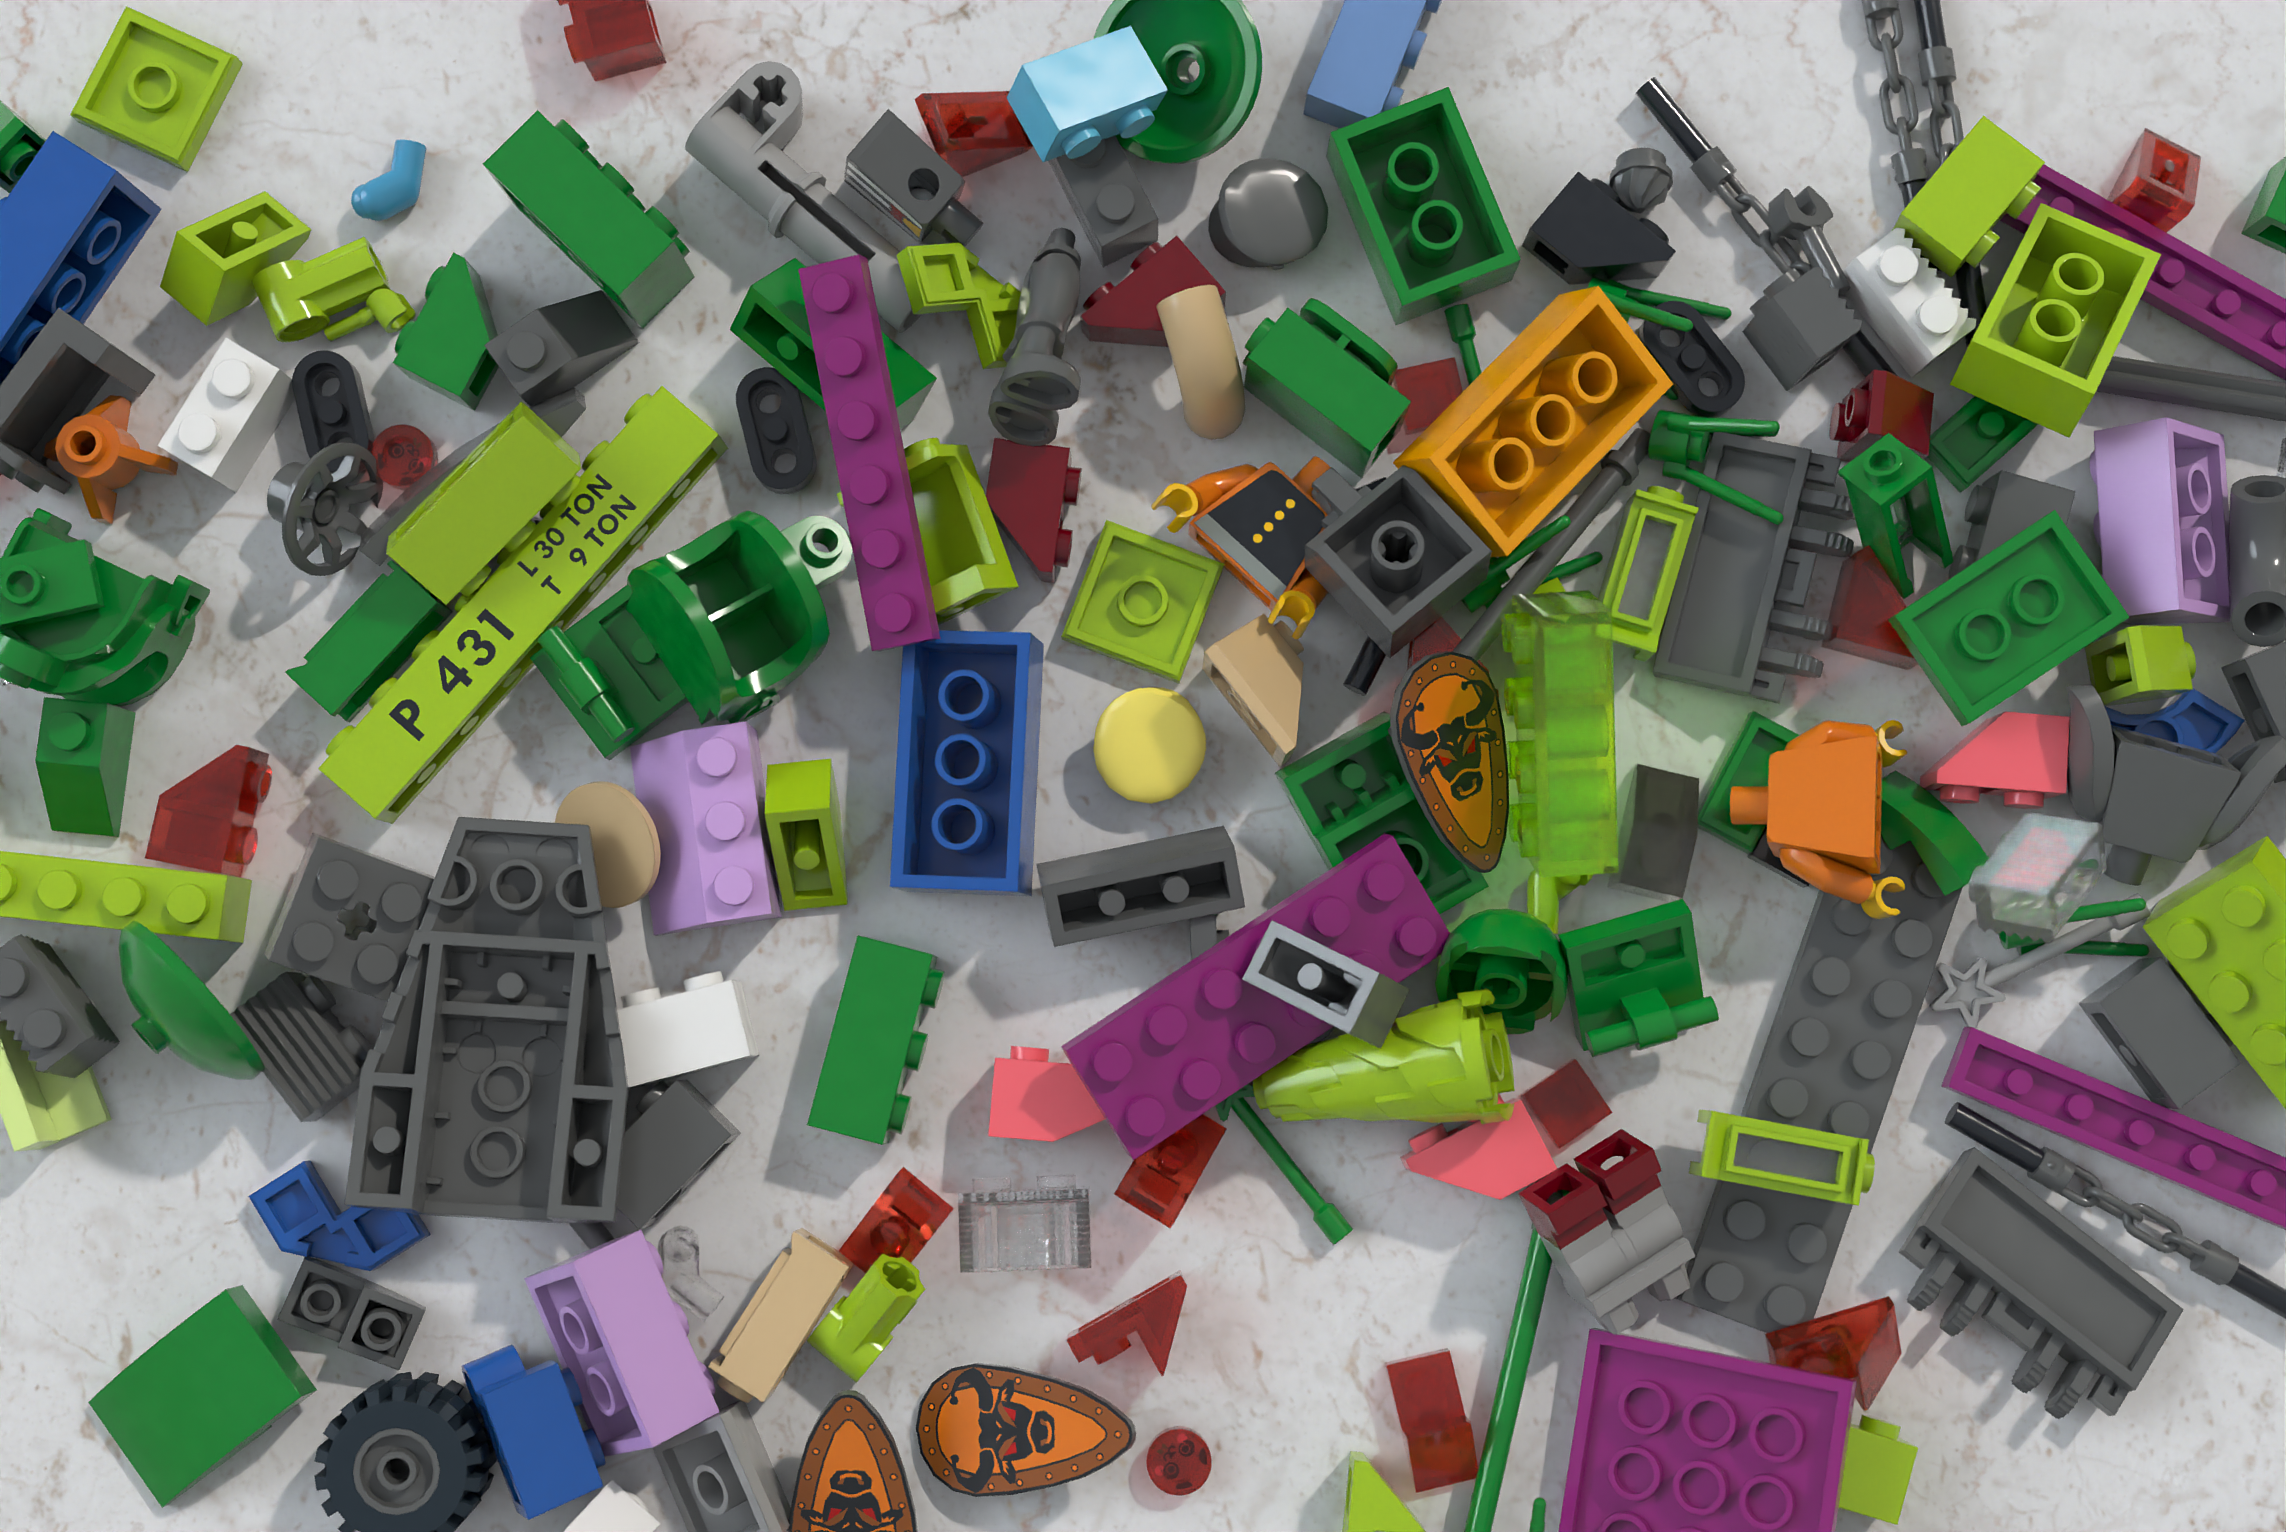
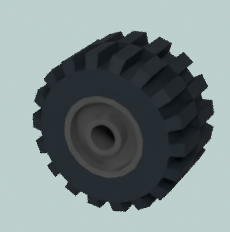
(405, 1458)

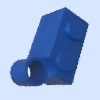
(535, 1430)

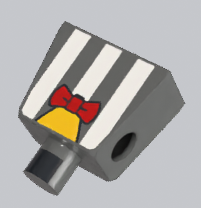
(893, 163)

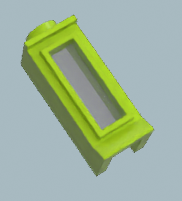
(1646, 566)
(1784, 1158)

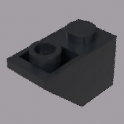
(1592, 235)

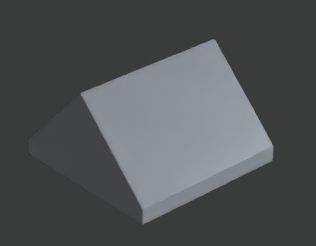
(724, 1476)

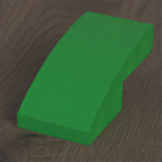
(1935, 832)

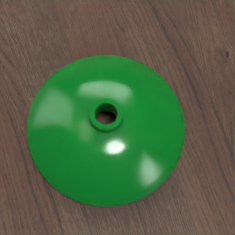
(1203, 113)
(180, 1009)

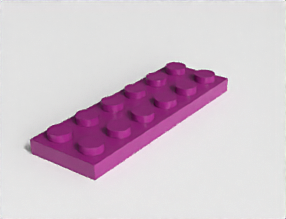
(1214, 1033)

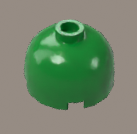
(1510, 957)

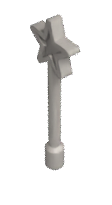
(1976, 985)

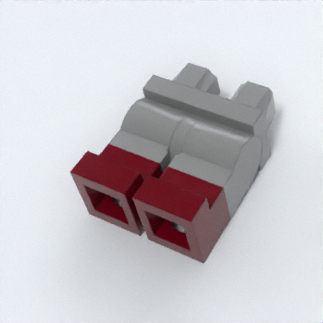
(1611, 1230)

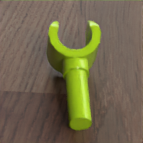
(383, 305)

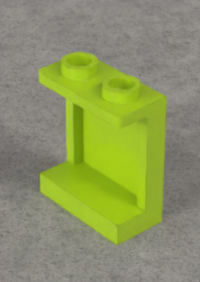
(956, 529)

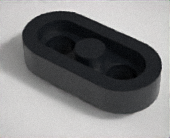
(1697, 357)
(332, 417)
(776, 432)

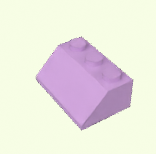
(2163, 521)
(711, 828)
(624, 1344)

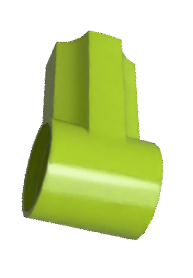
(305, 294)
(862, 1322)

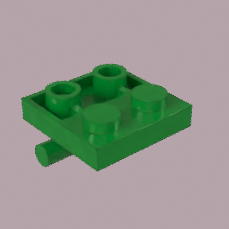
(609, 675)
(1635, 980)

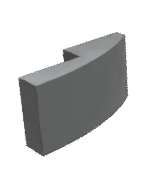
(352, 1312)

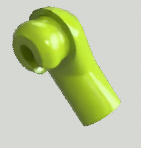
(1546, 892)

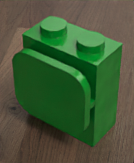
(1327, 382)

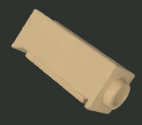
(780, 1317)

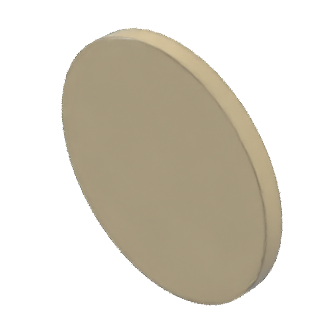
(622, 840)

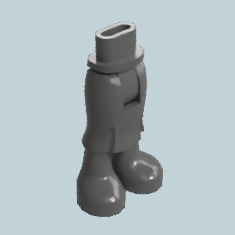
(1035, 375)

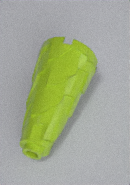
(1432, 1068)

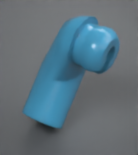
(395, 189)

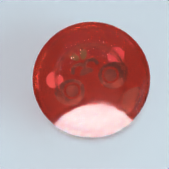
(403, 455)
(1179, 1460)

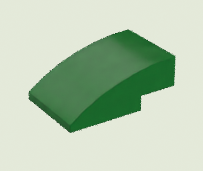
(1357, 793)
(201, 1394)

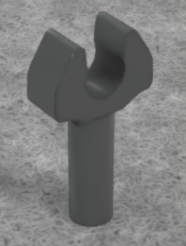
(1803, 220)

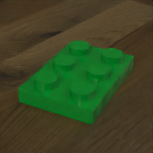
(2008, 618)

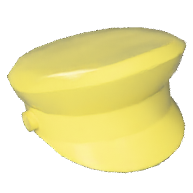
(1149, 744)

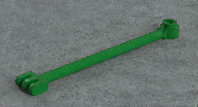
(1510, 1385)

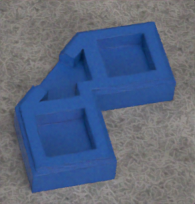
(310, 1223)

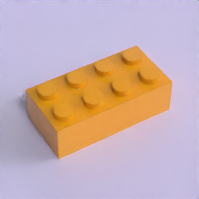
(1538, 418)

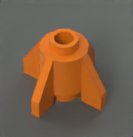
(104, 455)

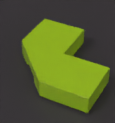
(950, 280)

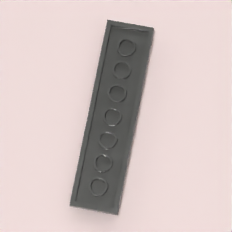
(1827, 1071)

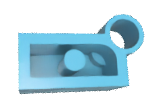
(1087, 95)

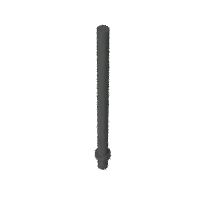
(1618, 469)

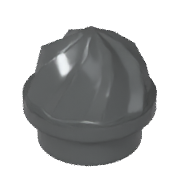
(1641, 179)

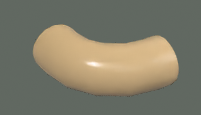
(1204, 361)

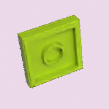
(156, 89)
(1142, 601)

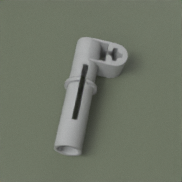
(783, 191)

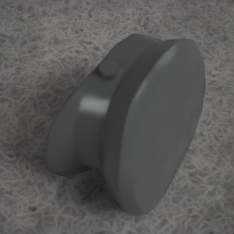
(1268, 214)

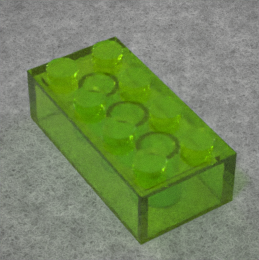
(1562, 733)

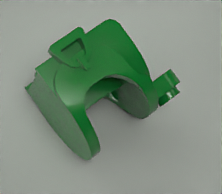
(740, 610)
(108, 651)

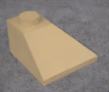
(1261, 681)

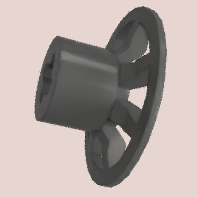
(319, 504)

